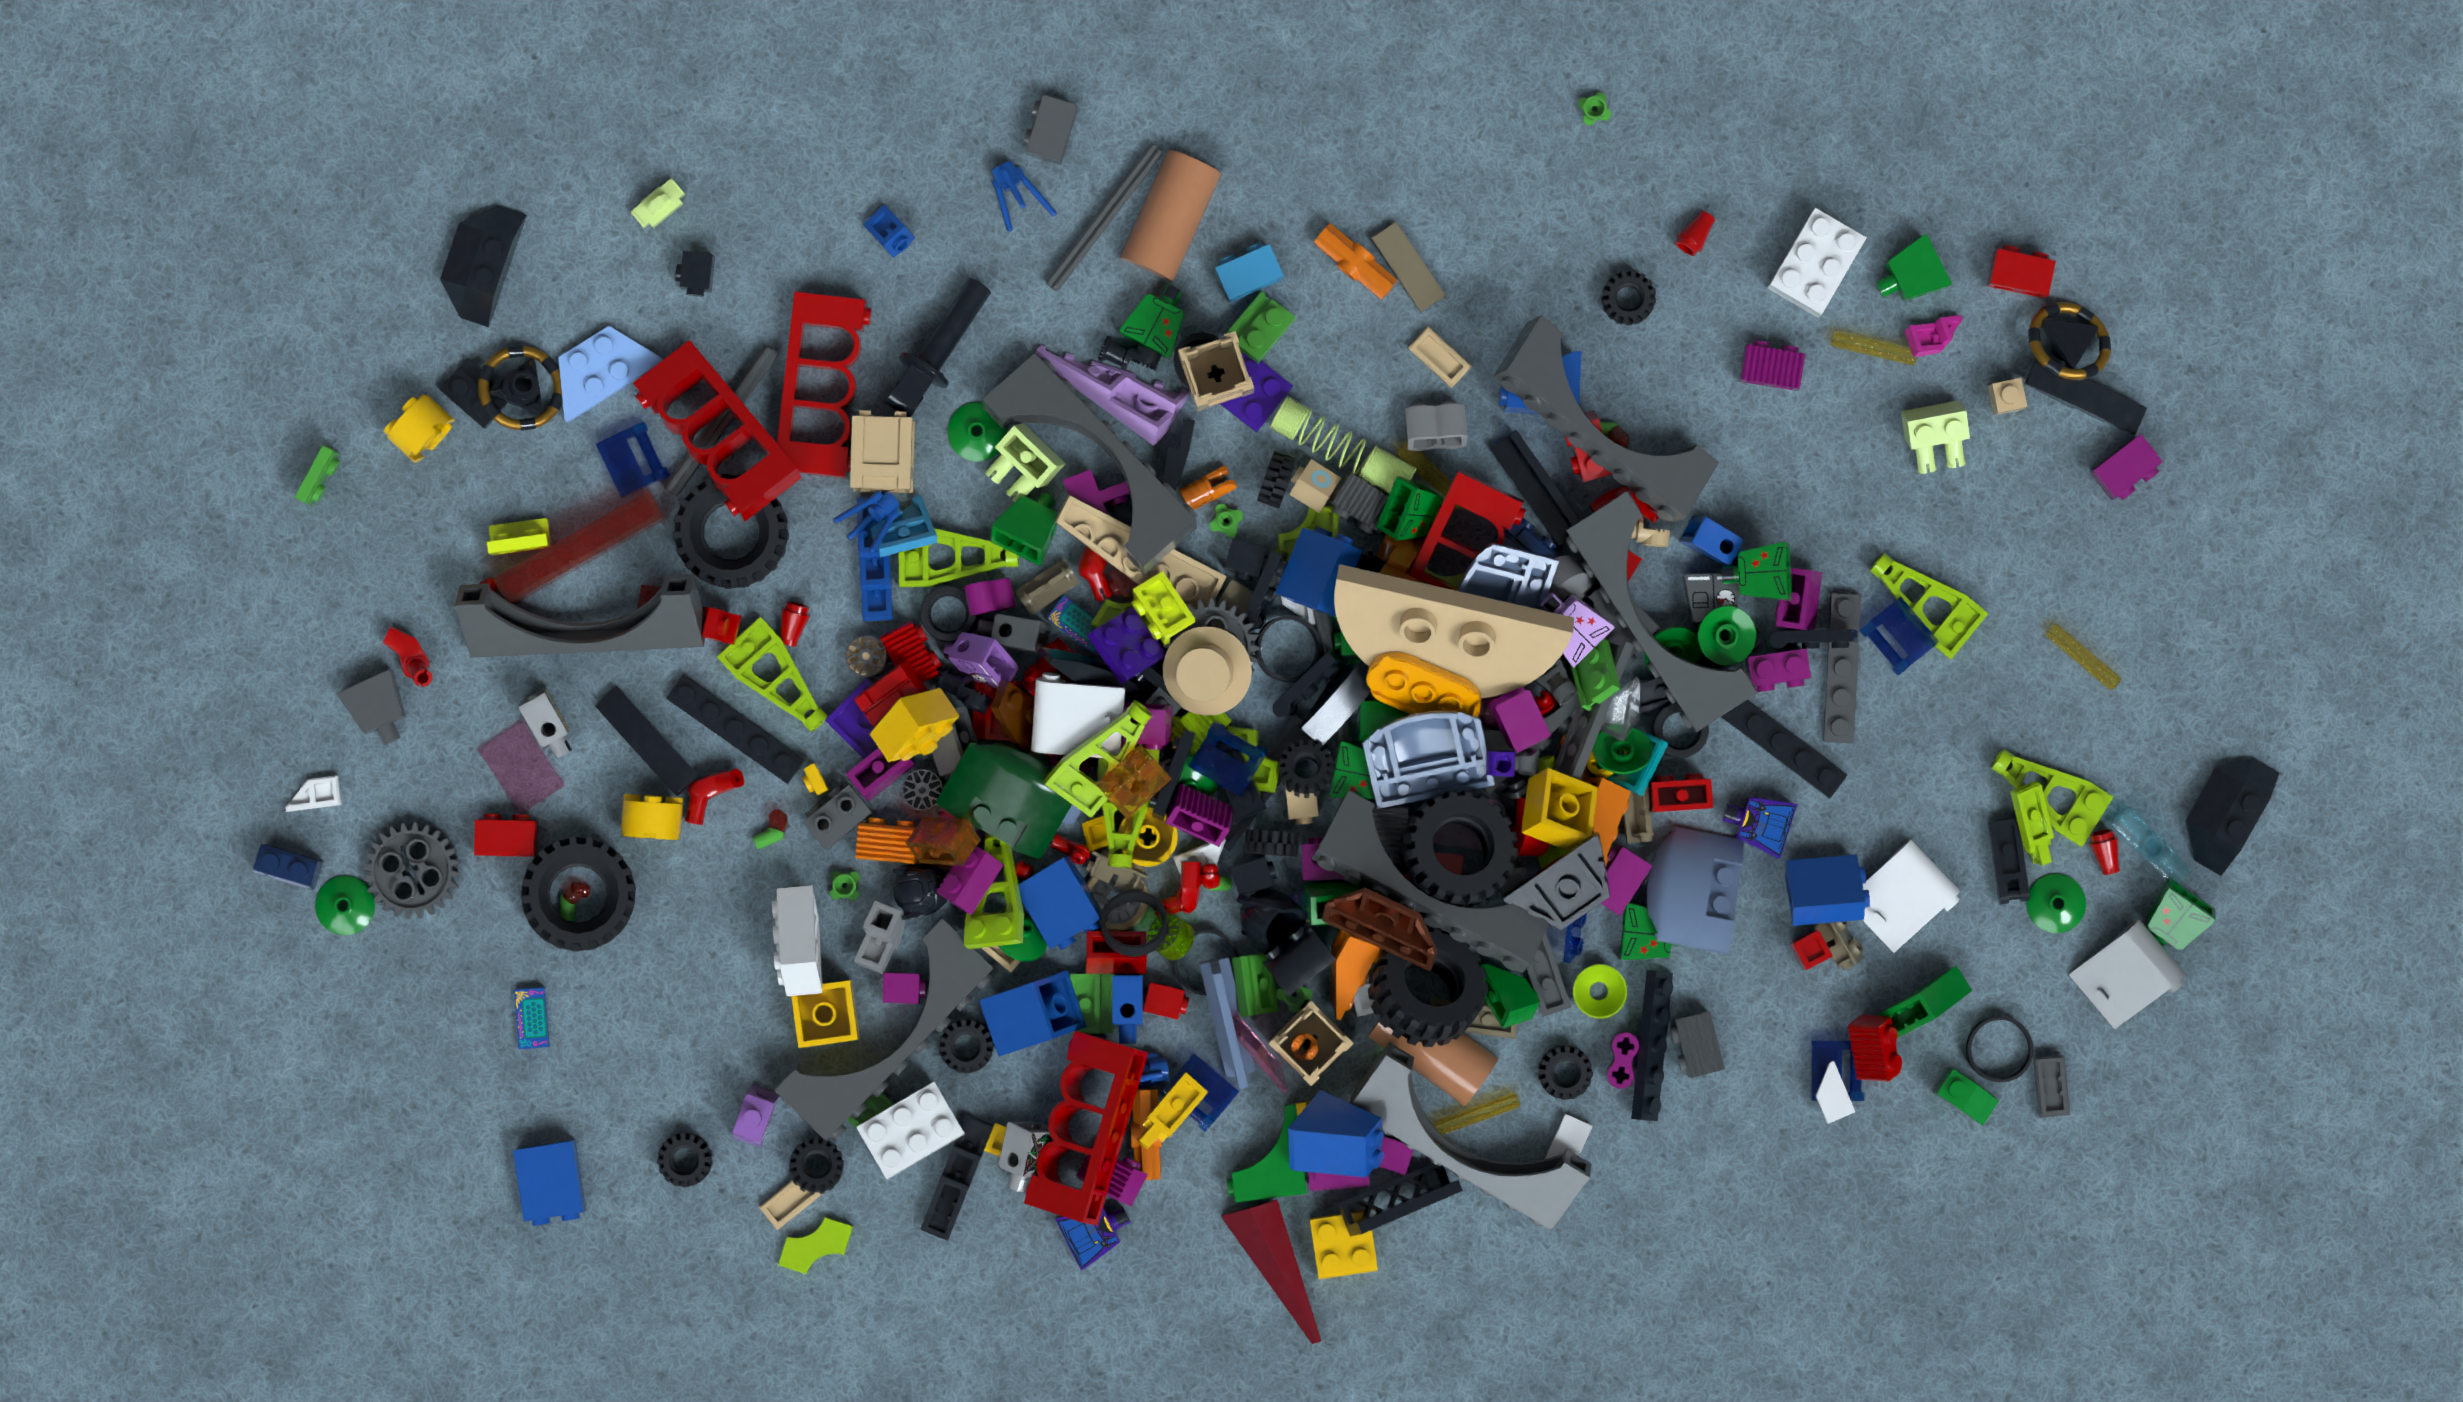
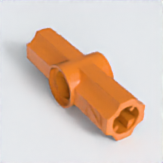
(1355, 261)
(1148, 1158)

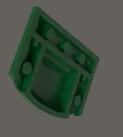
(1005, 796)

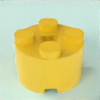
(419, 427)
(651, 817)
(1159, 850)

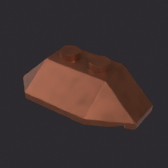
(1383, 925)

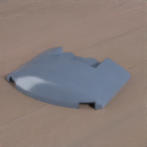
(1510, 575)
(1426, 757)
(1695, 889)

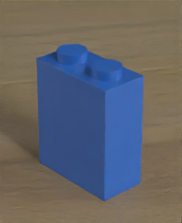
(1314, 569)
(1826, 889)
(1060, 903)
(549, 1182)

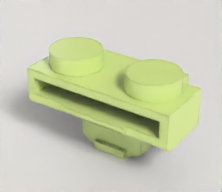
(659, 204)

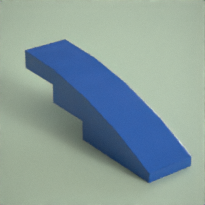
(874, 574)

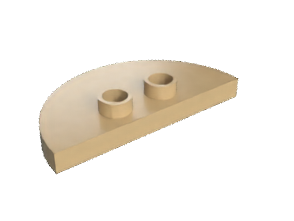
(1470, 635)

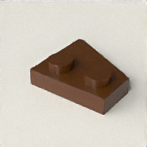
(1015, 714)

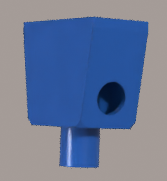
(1705, 538)
(1127, 992)

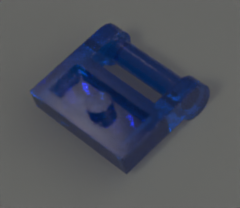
(623, 463)
(1906, 630)
(1222, 767)
(1826, 1051)
(1219, 1090)

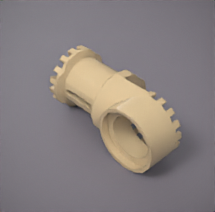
(1649, 536)

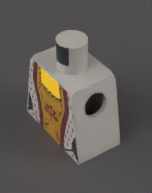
(540, 709)

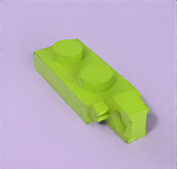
(2033, 821)

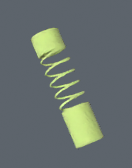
(1377, 469)

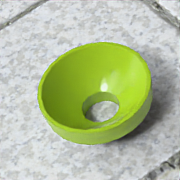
(1616, 991)

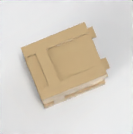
(1225, 355)
(882, 453)
(1330, 1041)

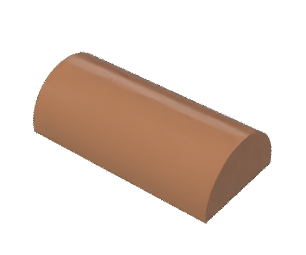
(1170, 215)
(1453, 1067)

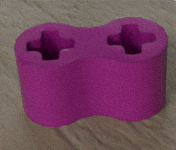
(990, 596)
(1622, 1060)

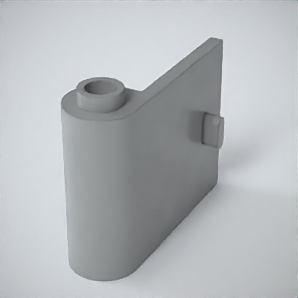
(2131, 973)

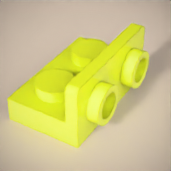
(519, 536)
(1161, 607)

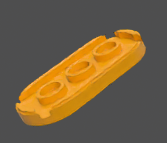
(1420, 686)

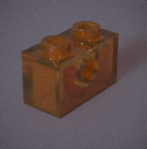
(1133, 781)
(943, 841)

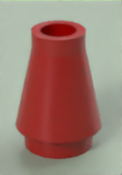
(1694, 235)
(793, 621)
(2105, 848)

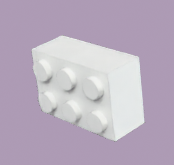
(1816, 262)
(797, 941)
(910, 1130)

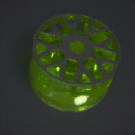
(1178, 937)

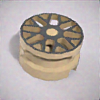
(866, 656)

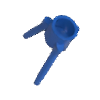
(1008, 177)
(882, 507)
(1154, 1071)

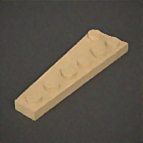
(1107, 537)

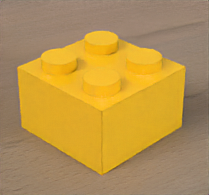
(915, 725)
(1559, 809)
(826, 1015)
(1338, 1252)

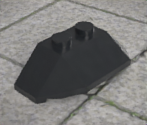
(481, 262)
(2228, 812)

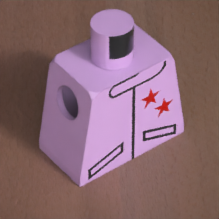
(1588, 629)

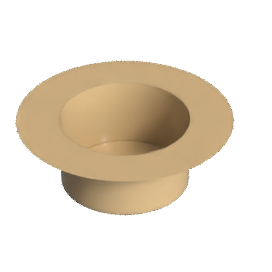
(1207, 671)

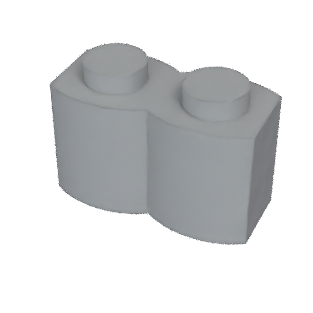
(1435, 426)

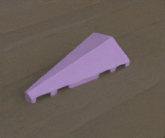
(1138, 405)

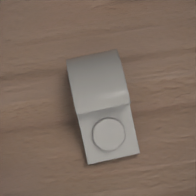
(1570, 579)
(883, 935)

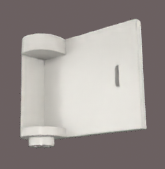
(1073, 713)
(1907, 894)

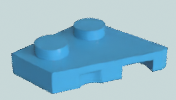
(908, 530)

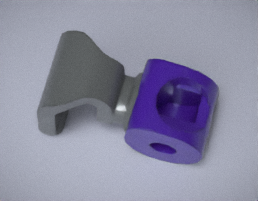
(1506, 762)

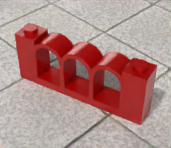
(825, 312)
(677, 375)
(1478, 497)
(1047, 1189)

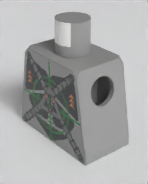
(1021, 1150)

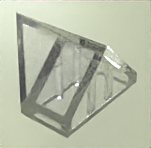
(1623, 711)

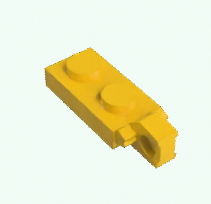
(1172, 1110)

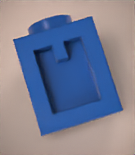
(889, 231)

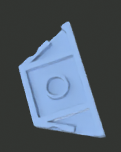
(601, 369)

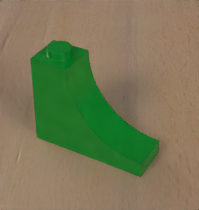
(1927, 1001)
(1271, 1174)

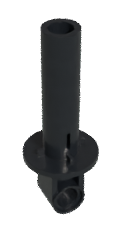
(927, 365)

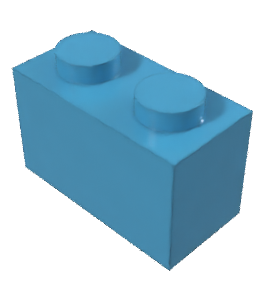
(1249, 272)

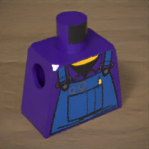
(1762, 823)
(1092, 1241)

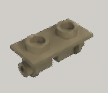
(1047, 587)
(1638, 819)
(1128, 878)
(1845, 947)

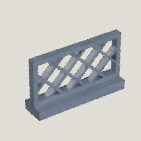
(1223, 1005)

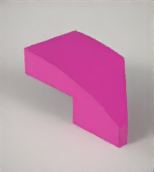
(1931, 337)

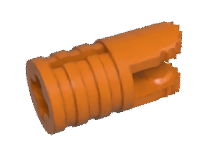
(1202, 493)
(1296, 1043)

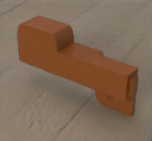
(1399, 556)

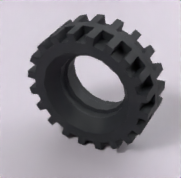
(727, 572)
(569, 854)

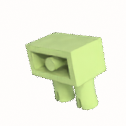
(1934, 426)
(1030, 456)

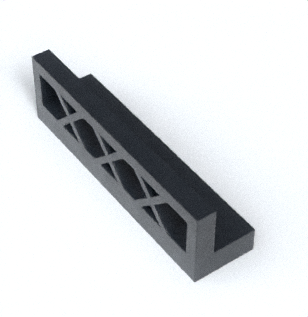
(1535, 486)
(1405, 1207)

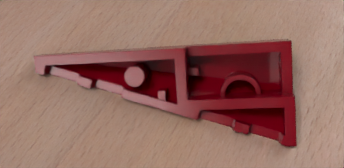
(1267, 1243)

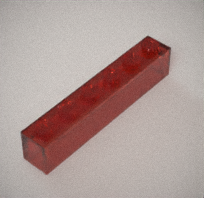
(580, 548)

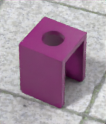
(1519, 719)

